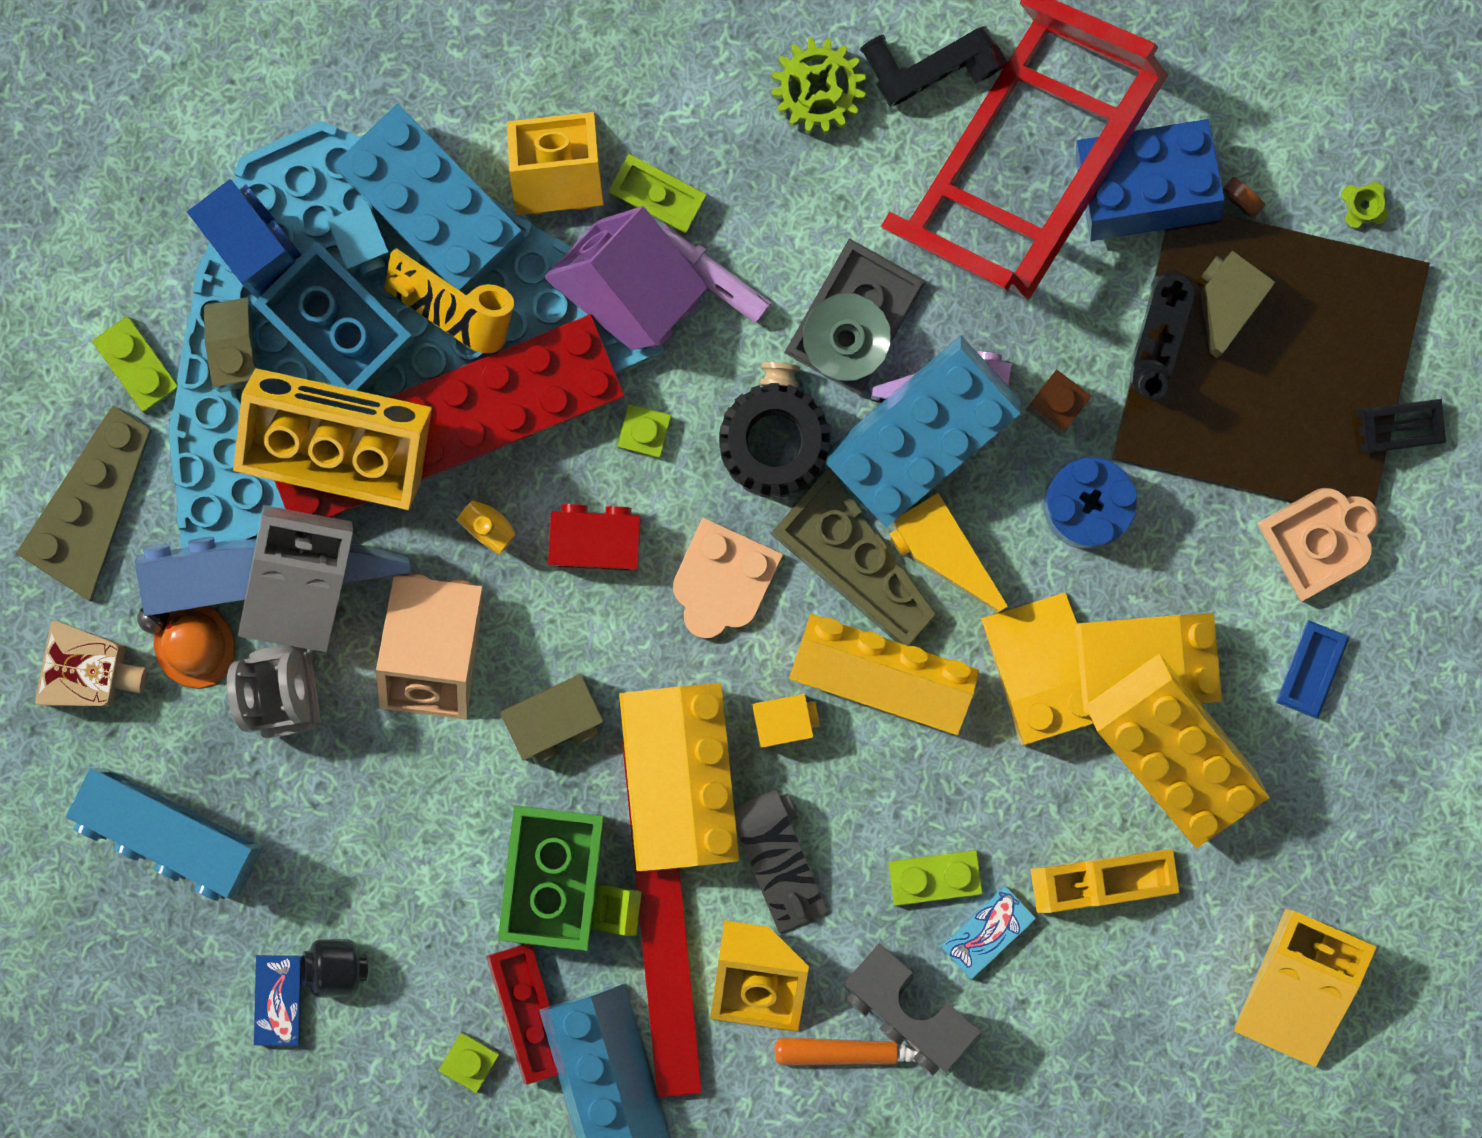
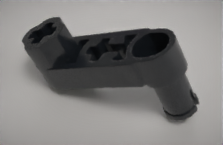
(974, 51)
(1160, 312)

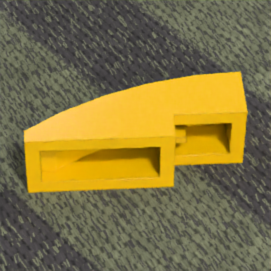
(1104, 881)

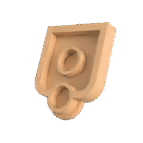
(1321, 539)
(722, 579)

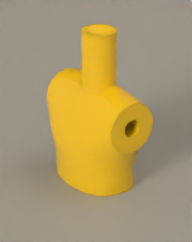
(487, 526)

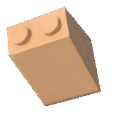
(429, 646)

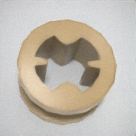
(779, 373)

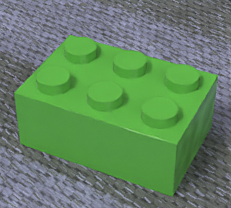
(551, 877)

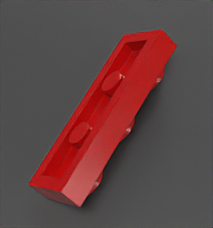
(521, 997)

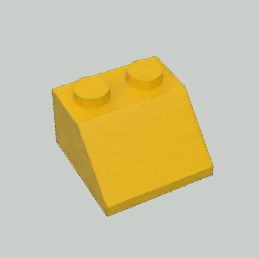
(554, 163)

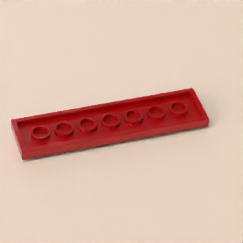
(496, 404)

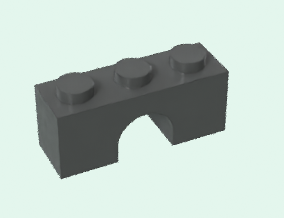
(938, 1040)

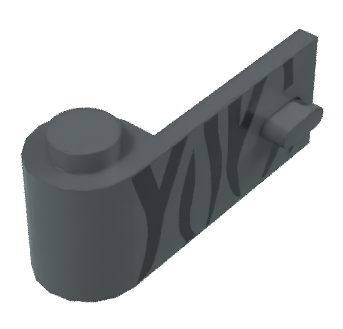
(778, 859)

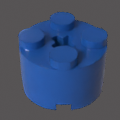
(1114, 495)

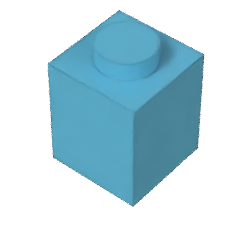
(360, 241)

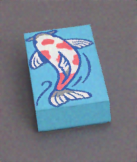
(988, 932)

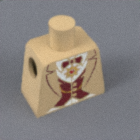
(84, 669)

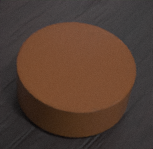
(1243, 197)

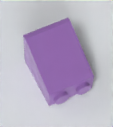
(629, 278)

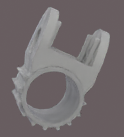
(277, 692)

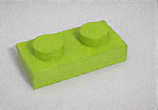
(660, 193)
(135, 364)
(935, 877)

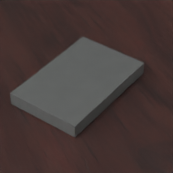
(870, 276)

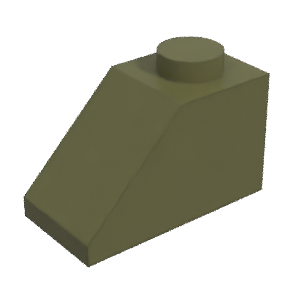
(1230, 298)
(230, 344)

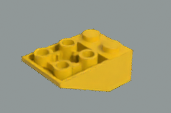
(1303, 987)

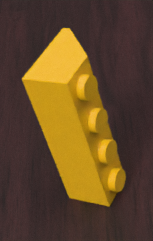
(679, 777)

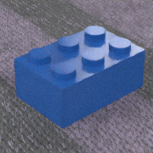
(1157, 183)
(245, 236)

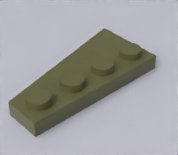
(83, 515)
(846, 553)

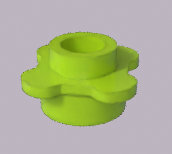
(1370, 193)

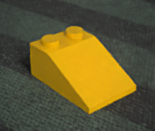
(1119, 647)
(1038, 667)

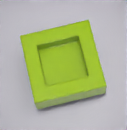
(644, 431)
(616, 910)
(468, 1062)

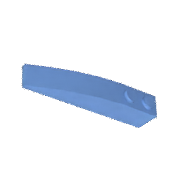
(220, 572)

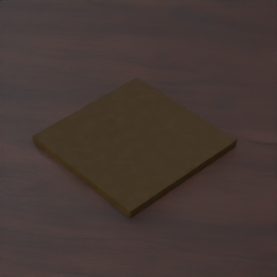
(1286, 390)

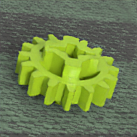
(834, 98)

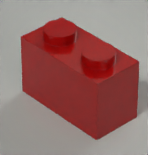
(594, 539)

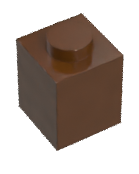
(1058, 402)

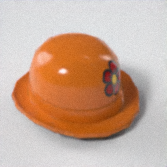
(195, 647)

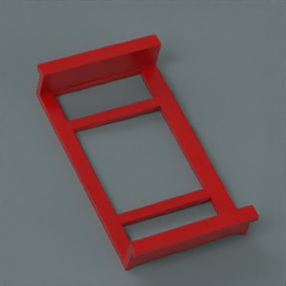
(1093, 35)

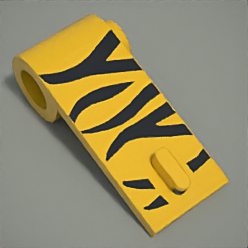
(474, 319)

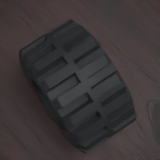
(774, 401)

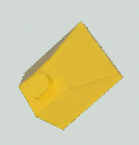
(758, 978)

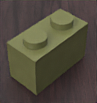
(553, 718)

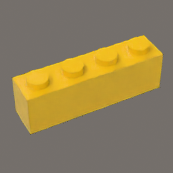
(884, 674)

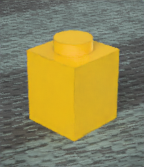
(785, 720)

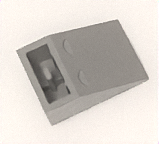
(295, 578)

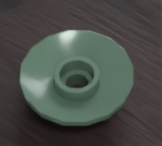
(849, 314)

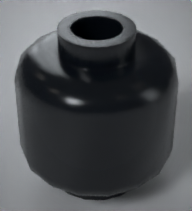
(333, 968)

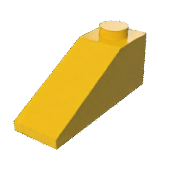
(940, 546)

